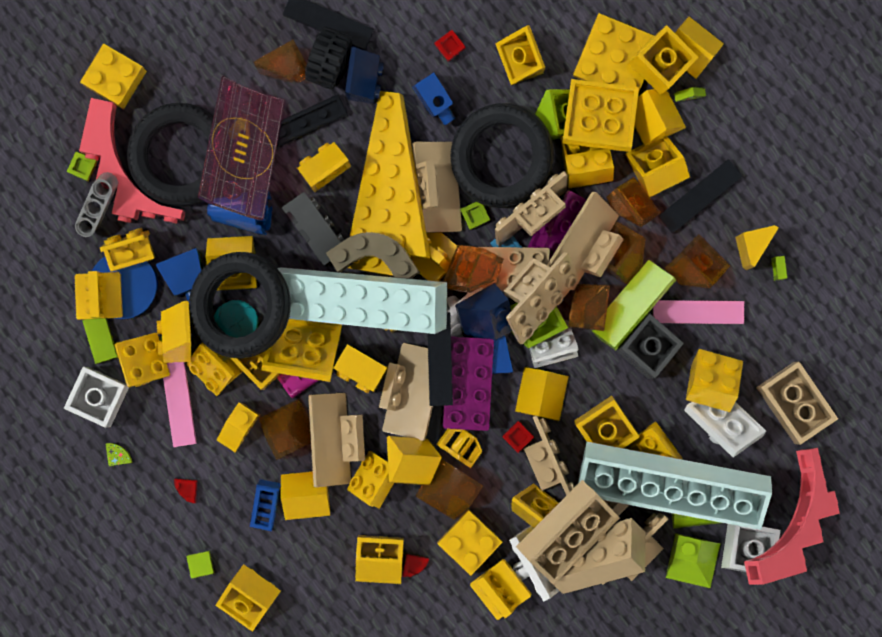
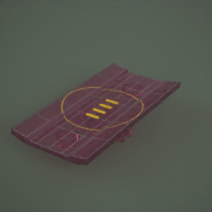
(241, 149)

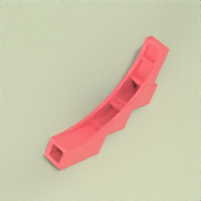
(99, 141)
(814, 503)

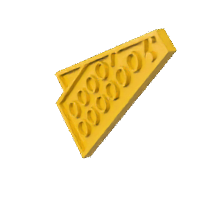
(389, 186)

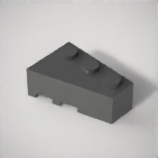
(313, 226)

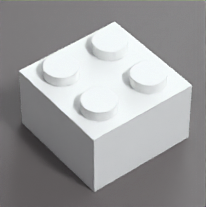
(96, 397)
(746, 544)

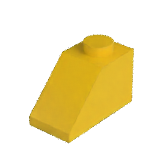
(237, 426)

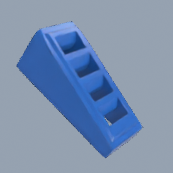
(269, 486)

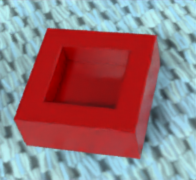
(449, 45)
(518, 436)

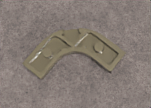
(373, 245)

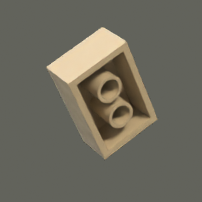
(797, 403)

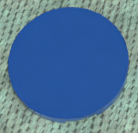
(138, 287)

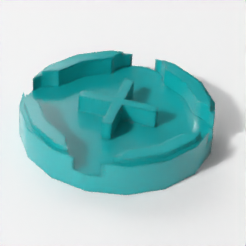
(237, 318)

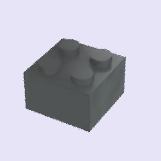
(649, 347)

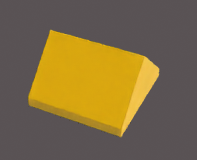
(700, 42)
(520, 56)
(656, 117)
(753, 244)
(541, 393)
(411, 460)
(301, 498)
(533, 505)

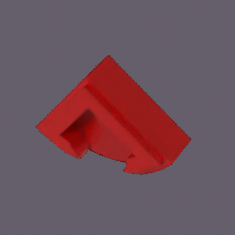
(187, 489)
(414, 565)

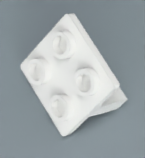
(555, 349)

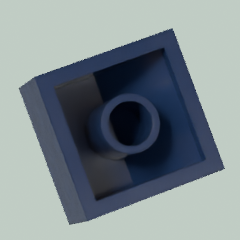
(363, 76)
(485, 314)

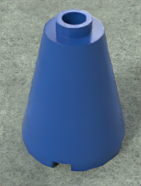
(242, 222)

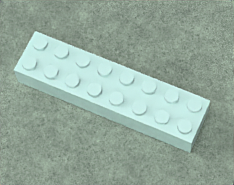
(367, 300)
(676, 485)

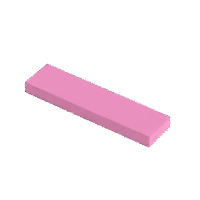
(699, 312)
(179, 405)

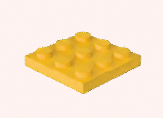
(609, 53)
(601, 115)
(304, 350)

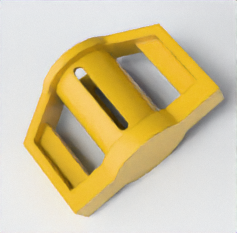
(461, 446)

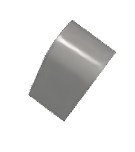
(103, 198)

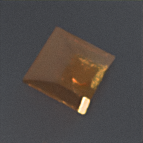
(283, 63)
(633, 203)
(629, 256)
(697, 265)
(472, 269)
(589, 307)
(287, 429)
(450, 490)

